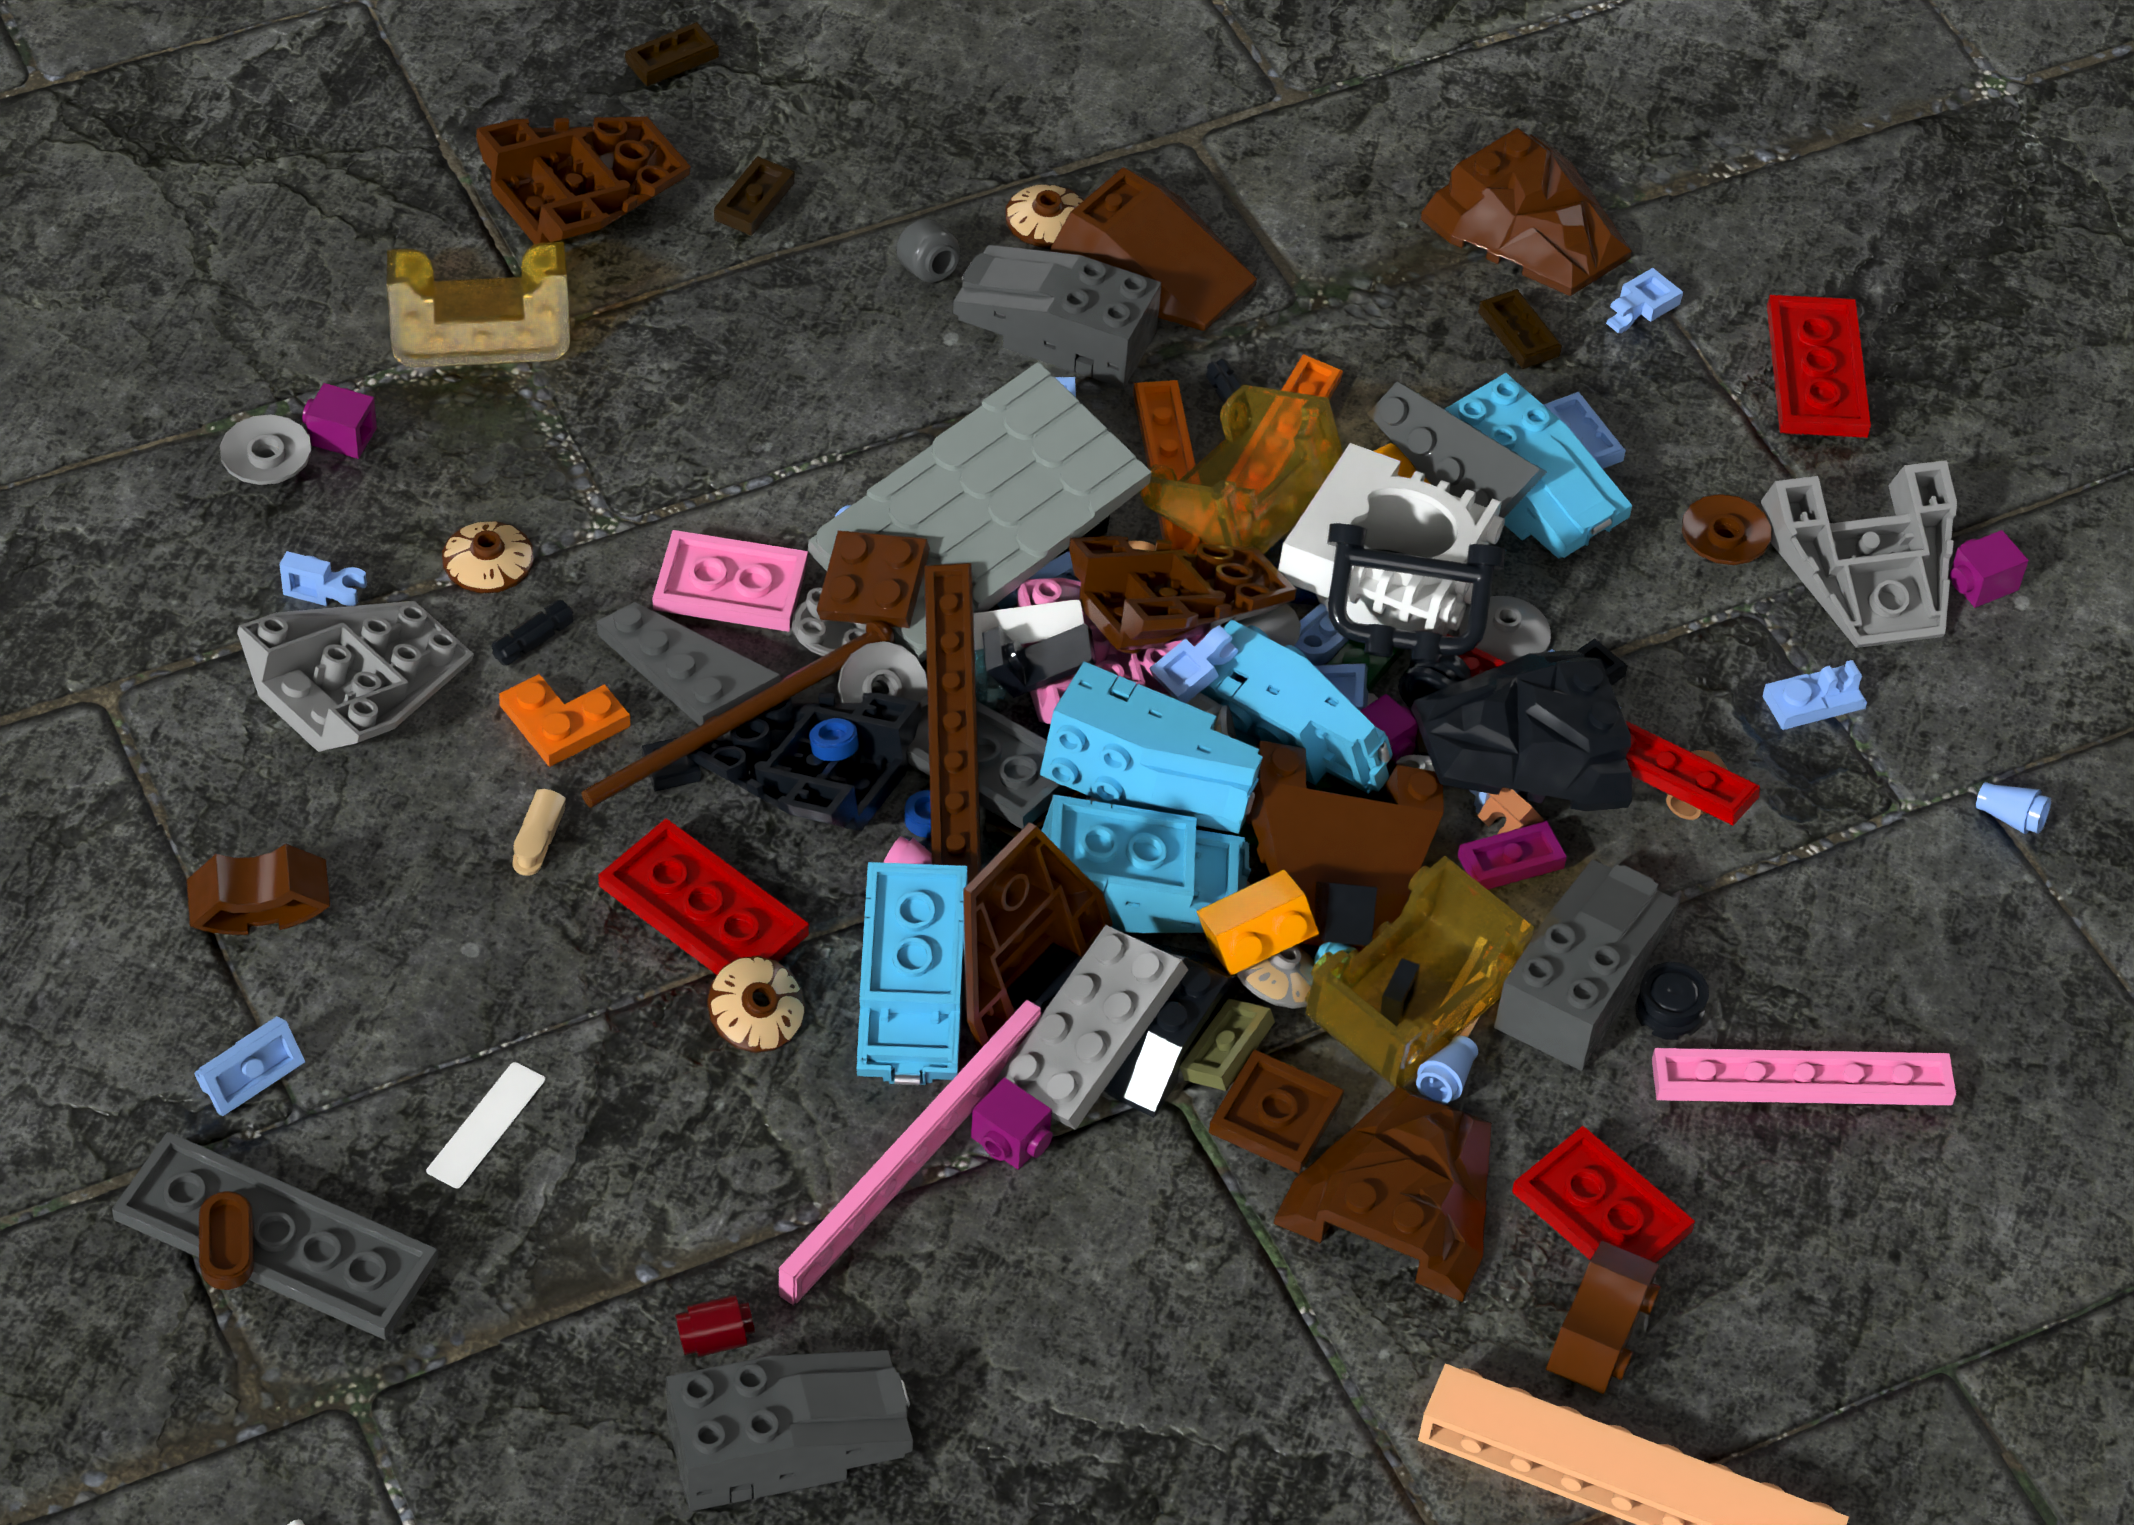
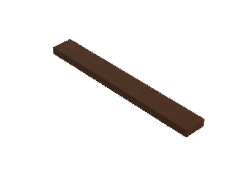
(952, 717)

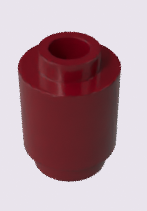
(714, 1326)

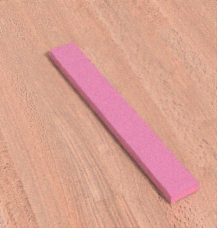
(903, 1158)

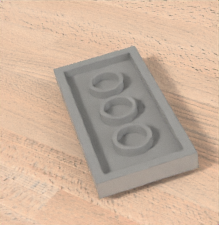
(1093, 1024)

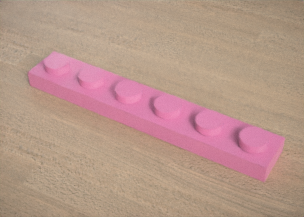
(1803, 1076)

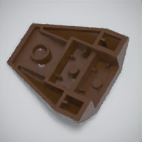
(1014, 914)

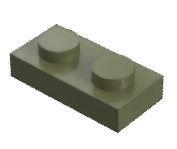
(1227, 1044)

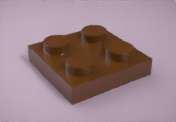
(873, 578)
(1276, 1111)

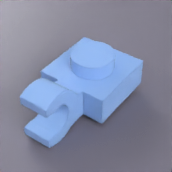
(1645, 296)
(314, 582)
(1190, 668)

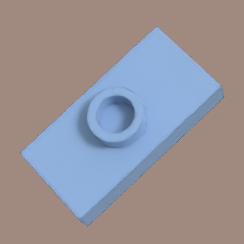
(1588, 429)

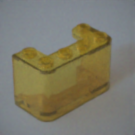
(1464, 953)

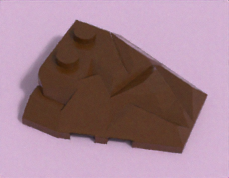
(577, 178)
(1530, 209)
(1171, 595)
(1407, 1181)

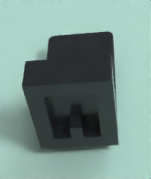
(1039, 664)

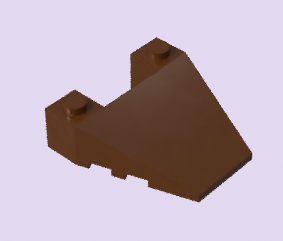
(1344, 836)

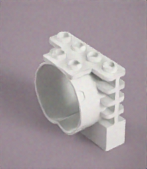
(1398, 517)

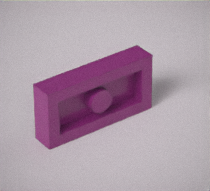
(1512, 855)

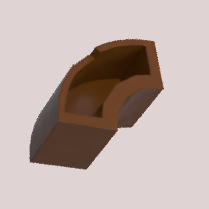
(257, 891)
(1603, 1318)

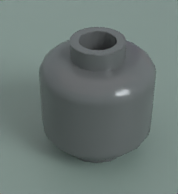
(928, 250)

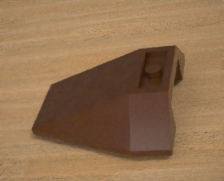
(1158, 236)

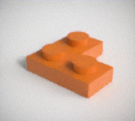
(560, 728)

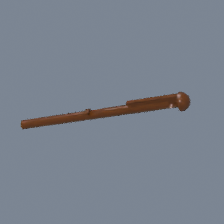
(719, 725)

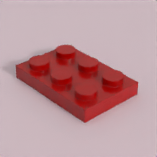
(1599, 1197)

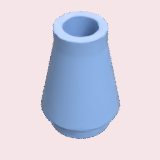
(2016, 806)
(1446, 1072)

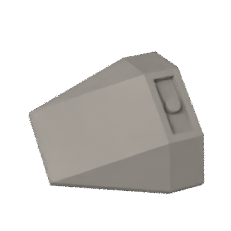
(349, 668)

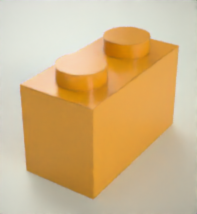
(1257, 922)

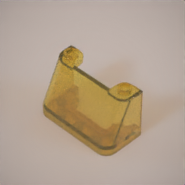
(478, 317)
(1256, 478)

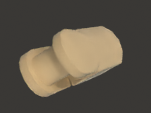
(537, 831)

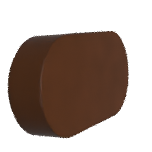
(226, 1240)

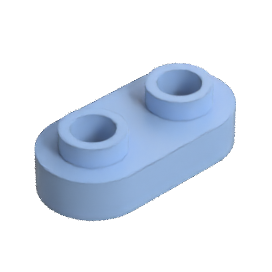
(1319, 632)

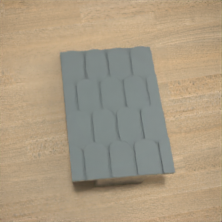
(999, 492)

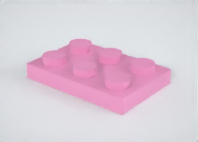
(730, 580)

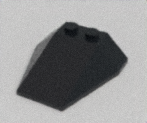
(1154, 1062)

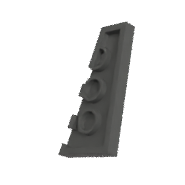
(1453, 450)
(682, 664)

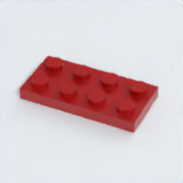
(1818, 366)
(700, 900)

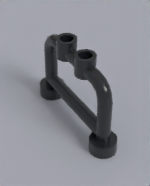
(1381, 639)

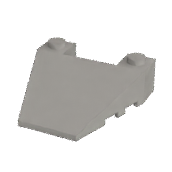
(1873, 575)

